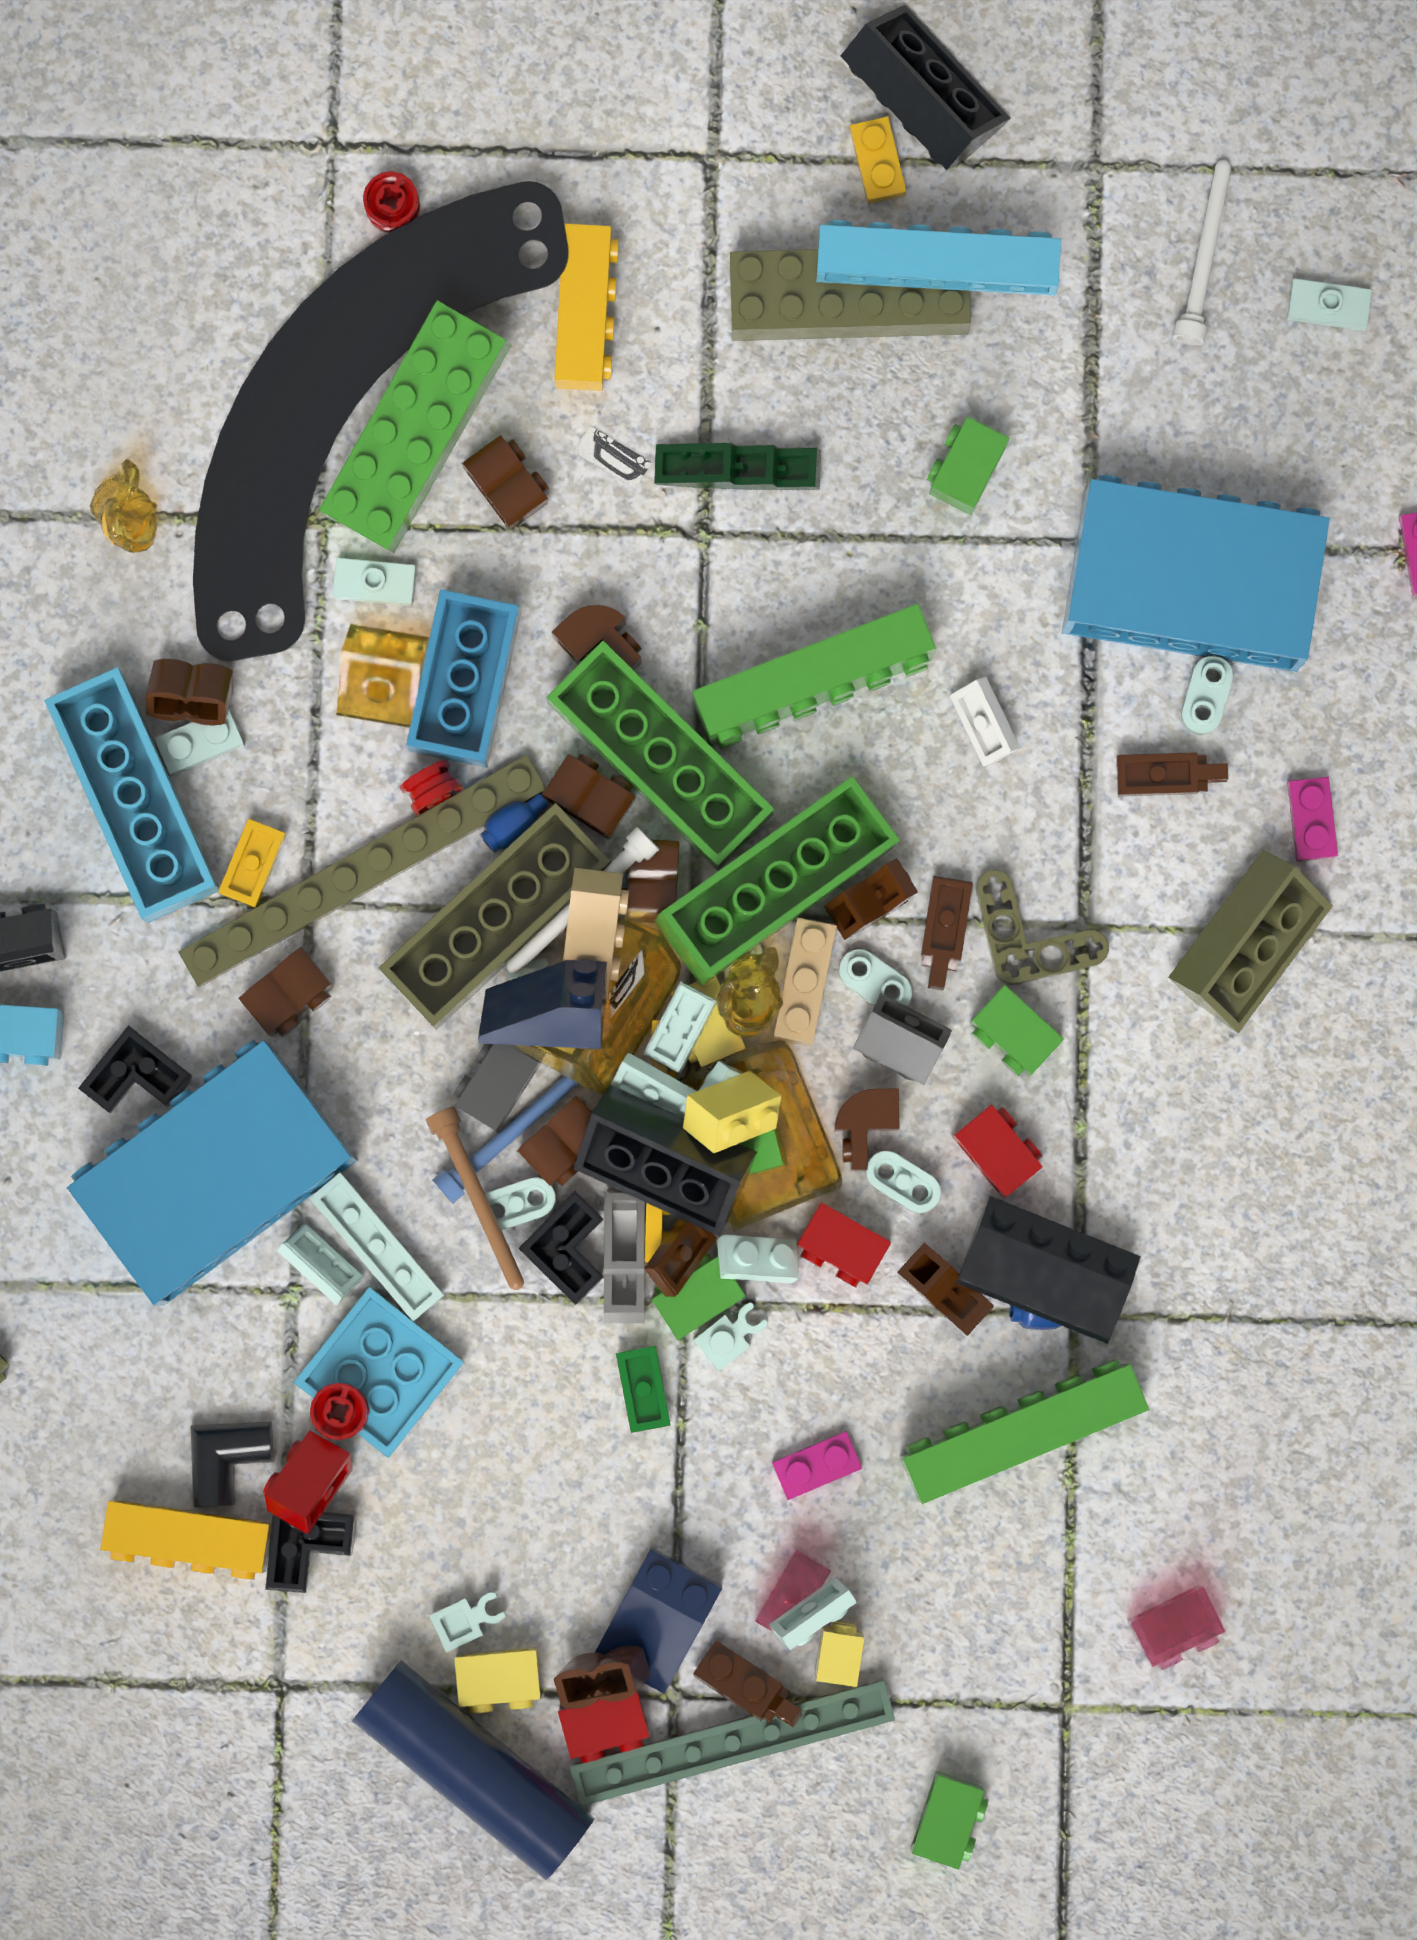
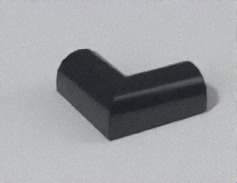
(134, 1061)
(555, 1252)
(217, 1449)
(292, 1549)

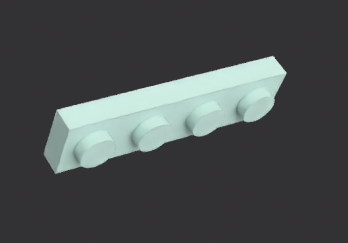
(377, 1246)

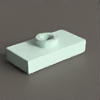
(1329, 304)
(374, 582)
(680, 1027)
(320, 1263)

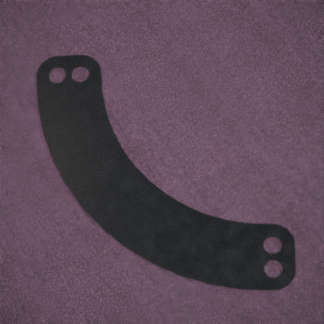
(316, 375)

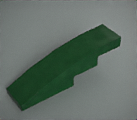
(737, 466)

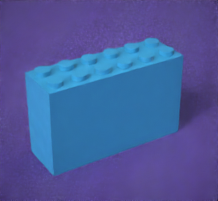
(1196, 573)
(210, 1172)

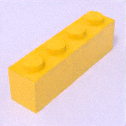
(583, 309)
(186, 1537)

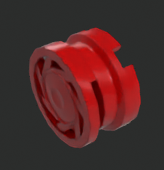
(390, 201)
(430, 786)
(339, 1411)

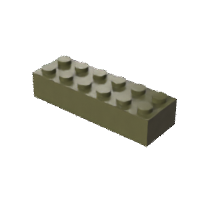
(780, 300)
(492, 917)

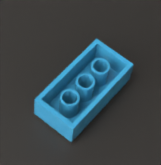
(463, 678)

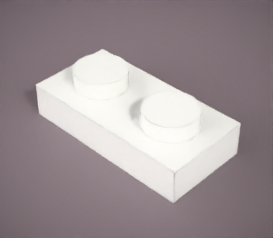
(984, 721)

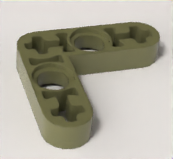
(1017, 945)

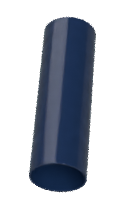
(473, 1770)

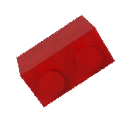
(998, 1150)
(843, 1245)
(307, 1481)
(604, 1727)

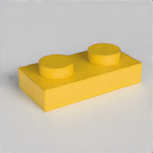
(877, 160)
(252, 863)

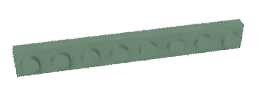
(730, 1744)

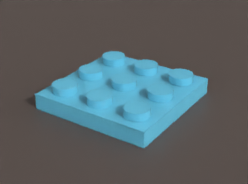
(390, 1362)

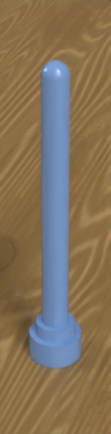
(450, 1181)

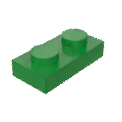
(643, 1389)

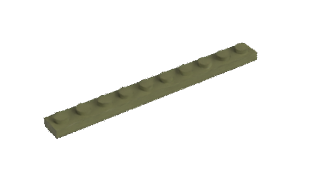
(359, 872)

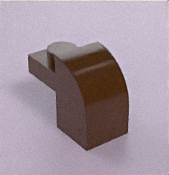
(589, 627)
(871, 899)
(862, 1113)
(937, 1284)

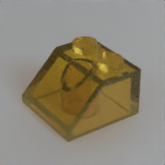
(380, 675)

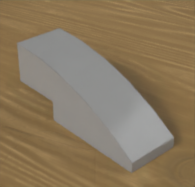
(624, 1259)

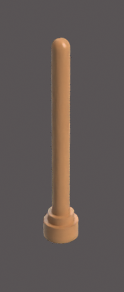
(446, 1128)

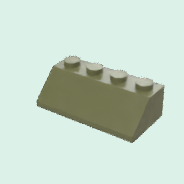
(1251, 940)

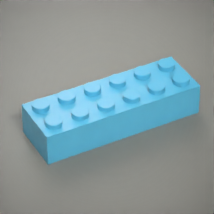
(132, 795)

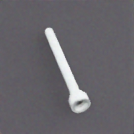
(1191, 326)
(636, 849)

